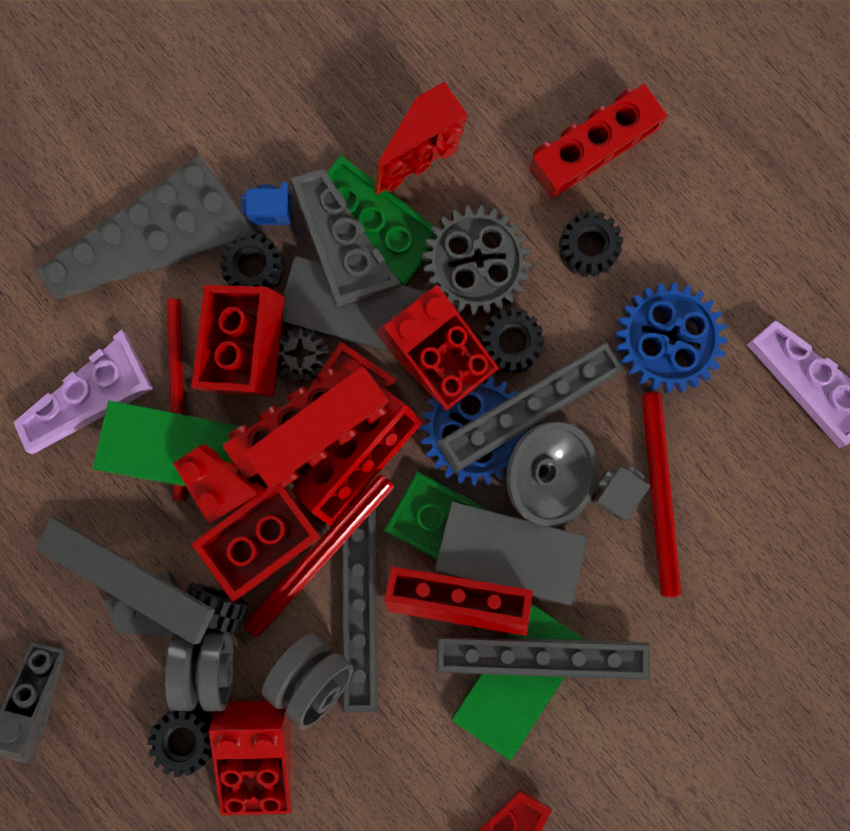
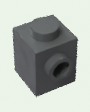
(621, 491)

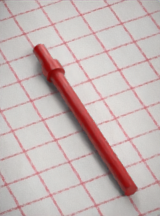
(175, 372)

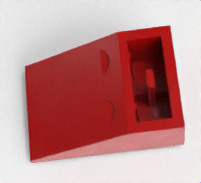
(425, 134)
(437, 348)
(252, 758)

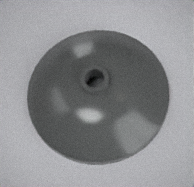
(565, 477)

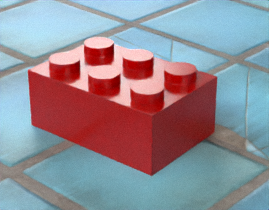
(238, 340)
(257, 541)

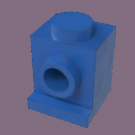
(268, 205)

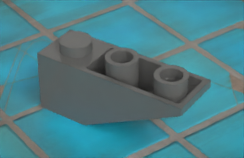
(29, 703)

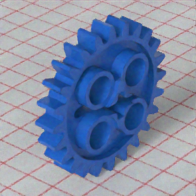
(677, 309)
(488, 398)

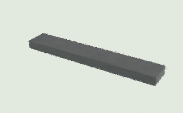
(529, 407)
(126, 580)
(360, 617)
(543, 657)

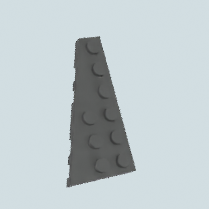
(160, 228)

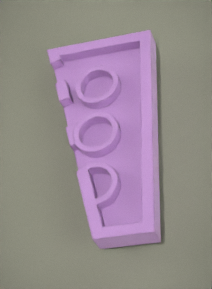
(808, 378)
(83, 398)

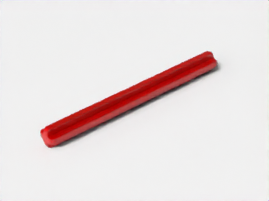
(661, 494)
(319, 555)

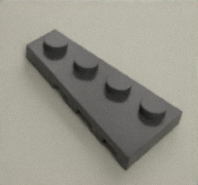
(343, 250)

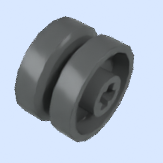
(200, 672)
(307, 681)

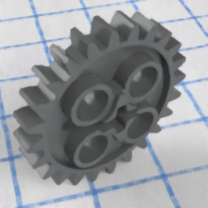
(469, 231)

